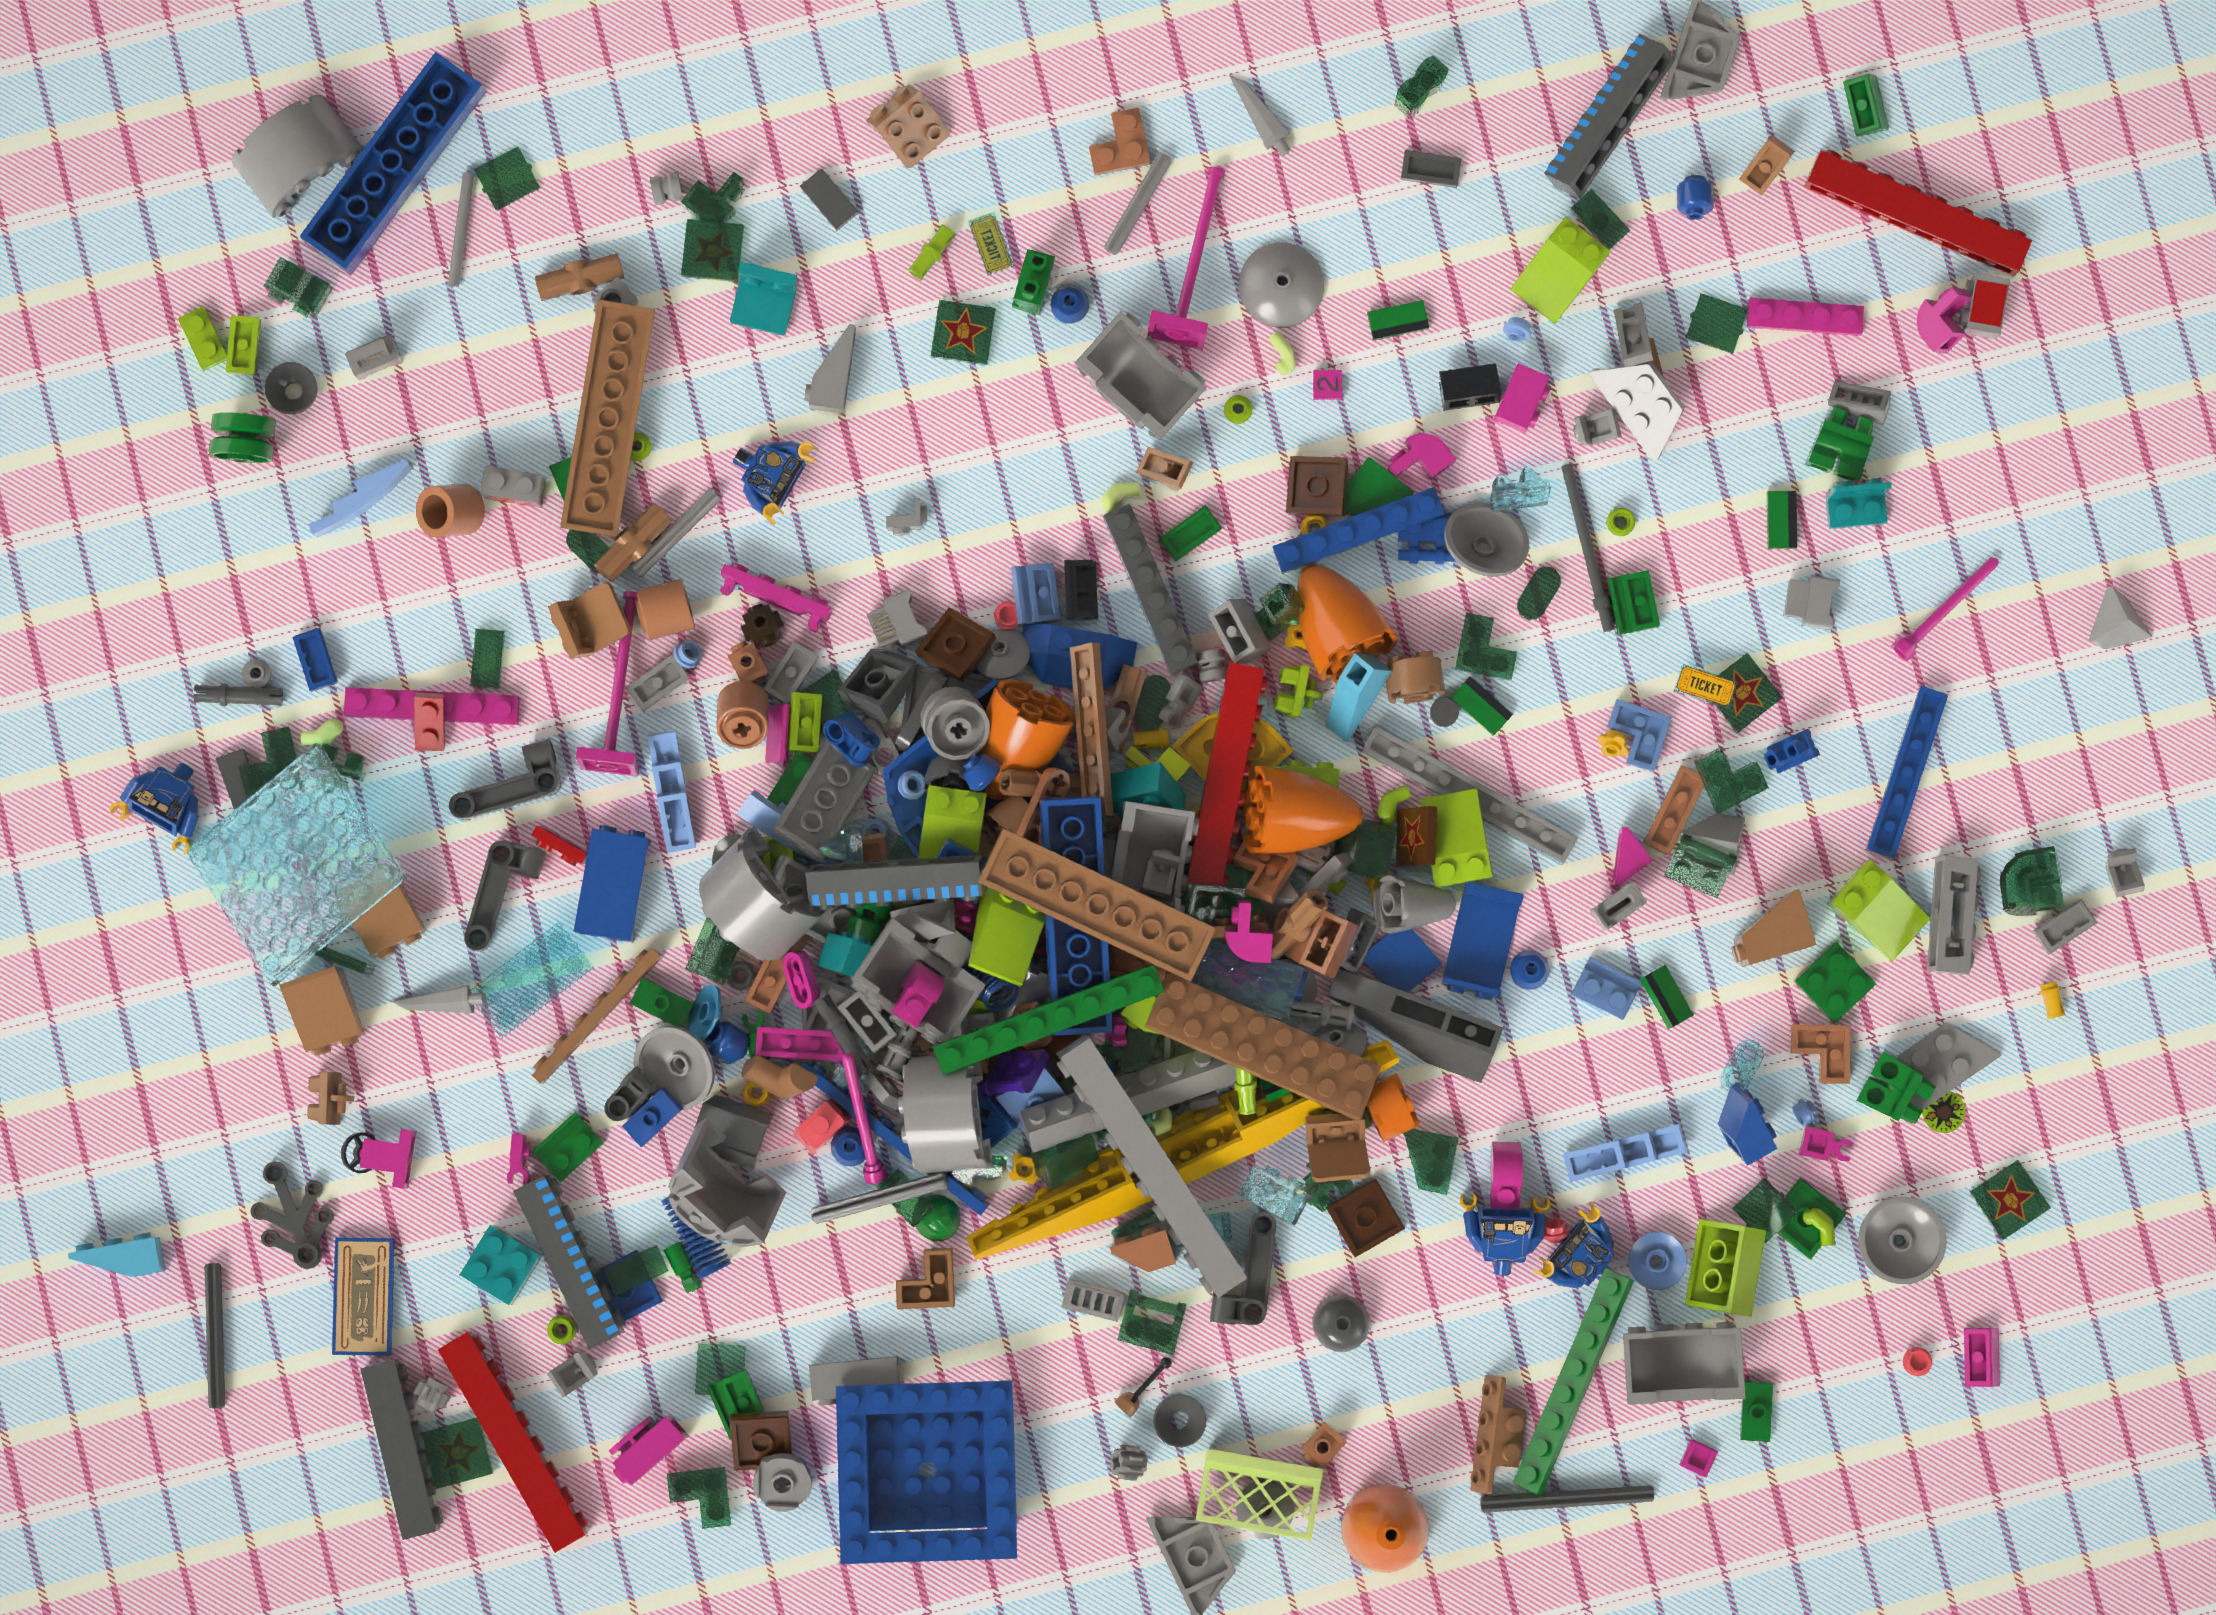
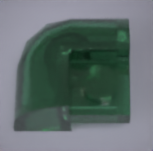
(1369, 848)
(2032, 882)

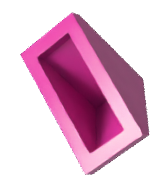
(1629, 857)

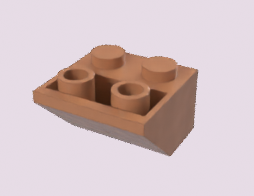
(1325, 944)
(1146, 1252)

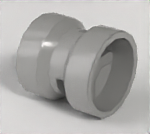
(666, 188)
(1212, 665)

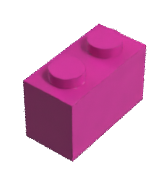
(1521, 399)

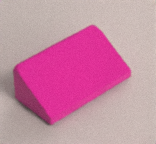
(777, 734)
(1981, 1357)

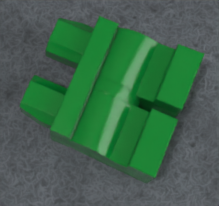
(1033, 282)
(1840, 441)
(1899, 1087)

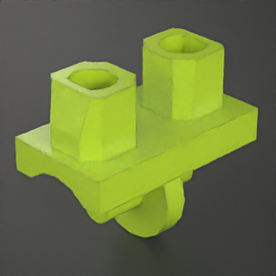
(1293, 703)

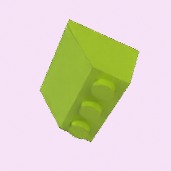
(1725, 1267)

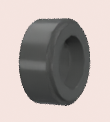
(1444, 712)

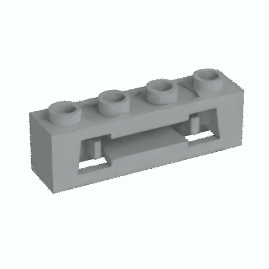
(1956, 956)

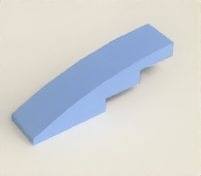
(369, 492)
(671, 791)
(764, 815)
(1625, 1153)

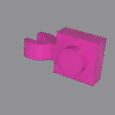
(519, 1151)

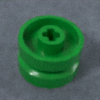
(242, 437)

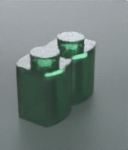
(1427, 81)
(297, 287)

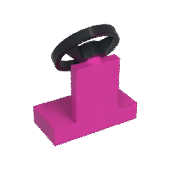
(382, 1156)

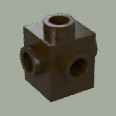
(767, 634)

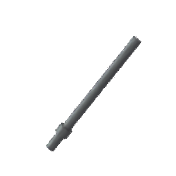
(1602, 601)

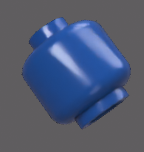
(1695, 197)
(727, 1043)

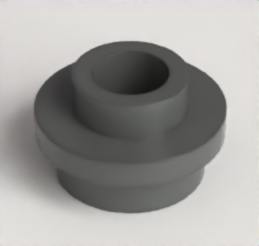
(750, 976)

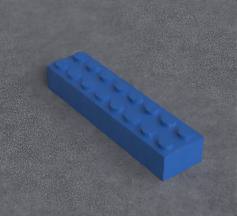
(393, 163)
(1074, 957)

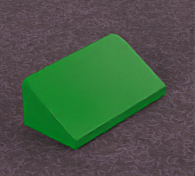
(1866, 105)

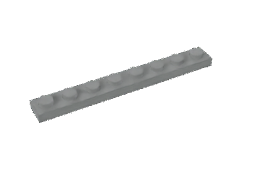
(1494, 807)

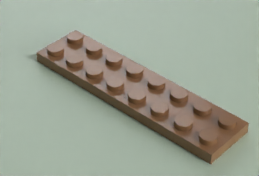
(607, 418)
(1096, 904)
(1263, 1046)

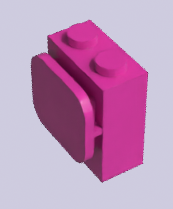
(646, 1447)

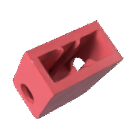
(822, 1125)

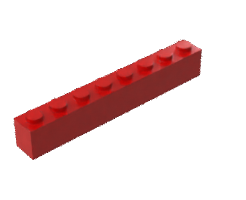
(1918, 213)
(1225, 774)
(513, 1441)

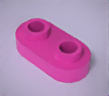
(801, 979)

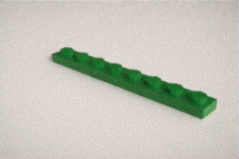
(1048, 1019)
(1573, 1381)

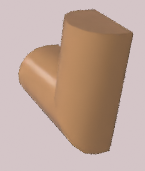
(779, 1081)
(937, 1287)

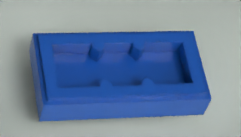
(315, 659)
(652, 1117)

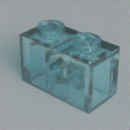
(1275, 1194)

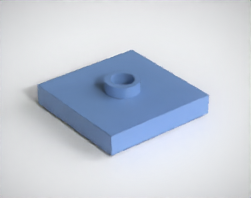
(1045, 1090)

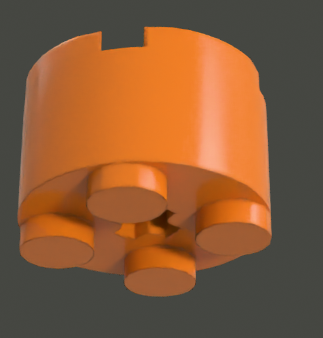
(1391, 1108)

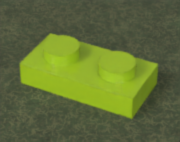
(203, 338)
(243, 345)
(804, 722)

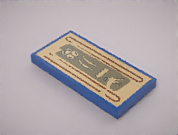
(363, 1296)

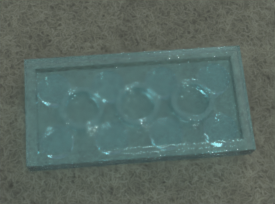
(531, 979)
(1259, 986)

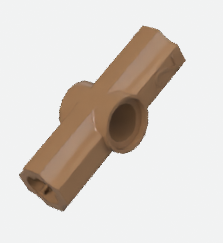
(579, 277)
(632, 542)
(1128, 690)
(1023, 783)
(1296, 922)

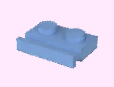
(1035, 593)
(1606, 988)

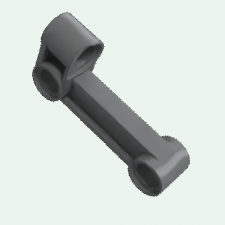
(540, 761)
(493, 885)
(1258, 1266)

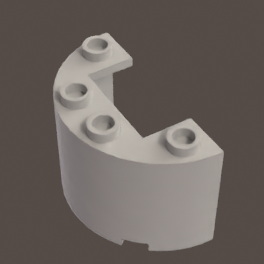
(293, 151)
(1139, 377)
(1150, 829)
(751, 904)
(887, 967)
(943, 1117)
(716, 1198)
(1683, 1363)

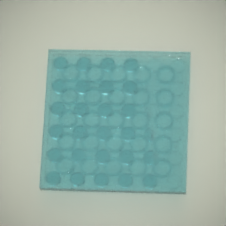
(295, 864)

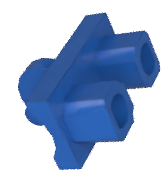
(1791, 752)

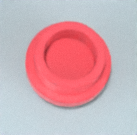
(1006, 615)
(1556, 1230)
(1917, 1361)

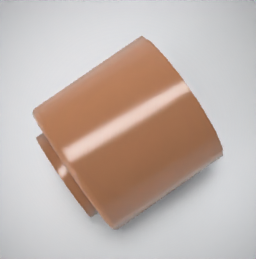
(450, 510)
(664, 609)
(742, 715)

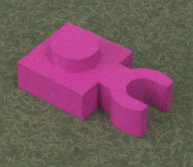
(1117, 1036)
(1820, 1144)

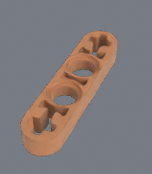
(1032, 817)

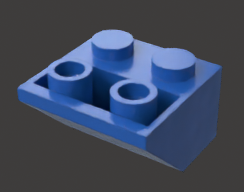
(1744, 1126)

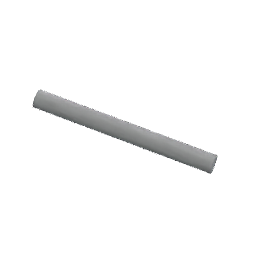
(460, 229)

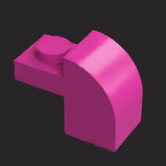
(1936, 320)
(1427, 451)
(1245, 942)
(920, 990)
(1506, 1174)

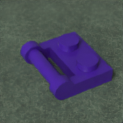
(1014, 1072)

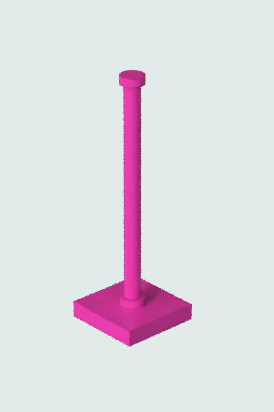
(1178, 328)
(608, 759)

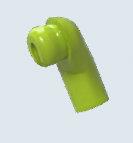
(1389, 803)
(1823, 1223)

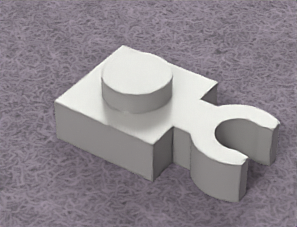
(1182, 698)

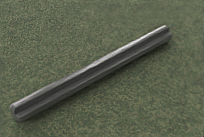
(1563, 1499)

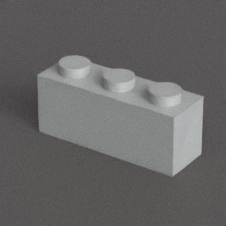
(827, 1376)

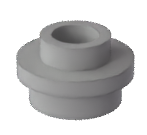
(265, 676)

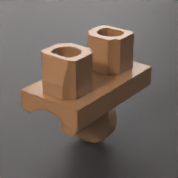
(331, 1098)

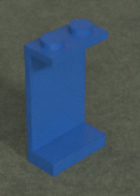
(611, 884)
(1481, 940)

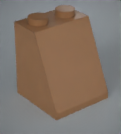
(390, 924)
(1776, 932)
(323, 1010)

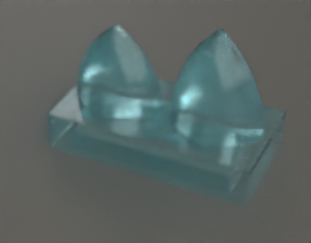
(1528, 492)
(844, 847)

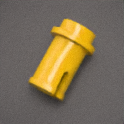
(1151, 739)
(2052, 999)

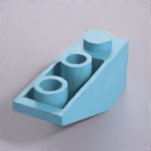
(1355, 693)
(128, 1258)

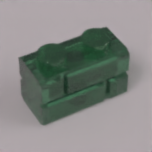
(712, 954)
(1064, 1160)

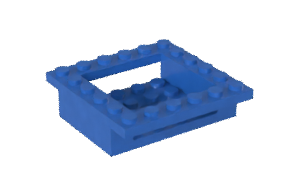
(880, 1447)

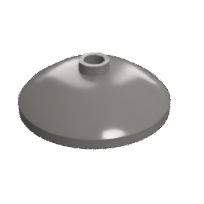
(1278, 304)
(1496, 533)
(660, 1062)
(1922, 1246)

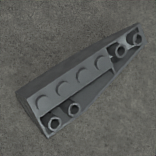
(1420, 1025)

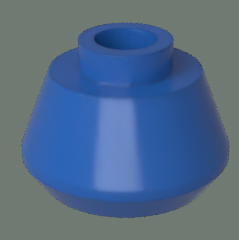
(1061, 308)
(980, 771)
(1520, 967)
(849, 1156)

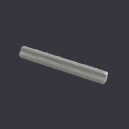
(1137, 204)
(676, 532)

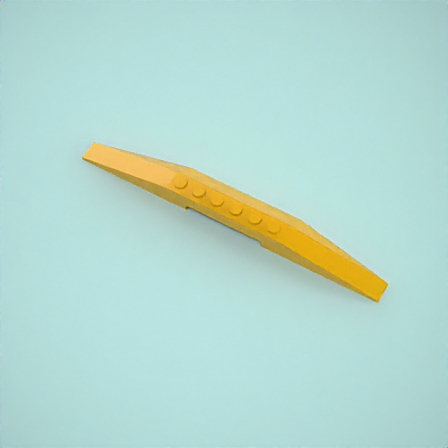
(1195, 1145)

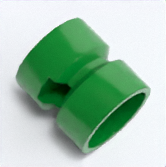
(868, 928)

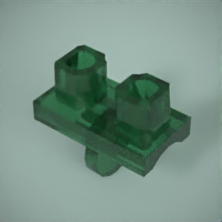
(353, 765)
(1318, 1190)

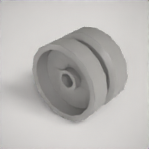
(955, 723)

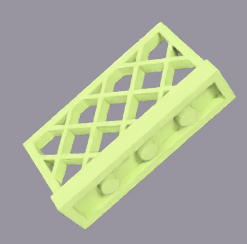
(1263, 1469)

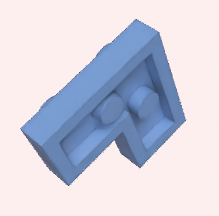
(1648, 731)

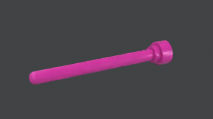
(1906, 646)
(874, 1169)

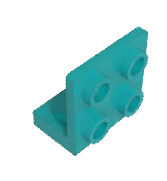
(764, 299)
(1857, 505)

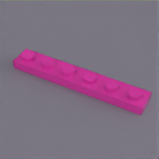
(458, 706)

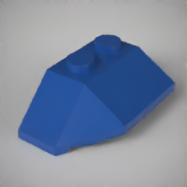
(1052, 659)

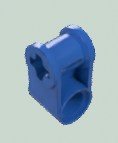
(851, 737)

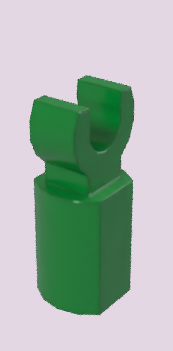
(752, 1036)
(682, 1267)

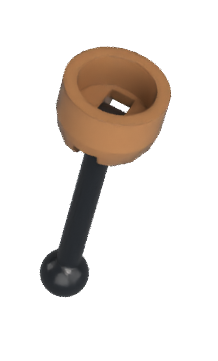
(1129, 1401)

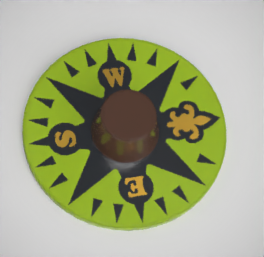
(1945, 1113)

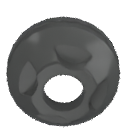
(281, 378)
(1196, 1420)

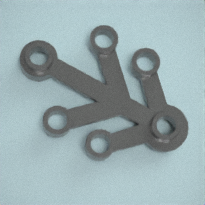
(294, 1219)

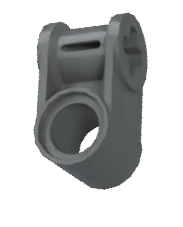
(633, 1091)

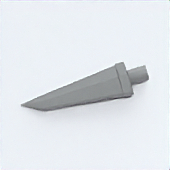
(1266, 123)
(449, 1000)

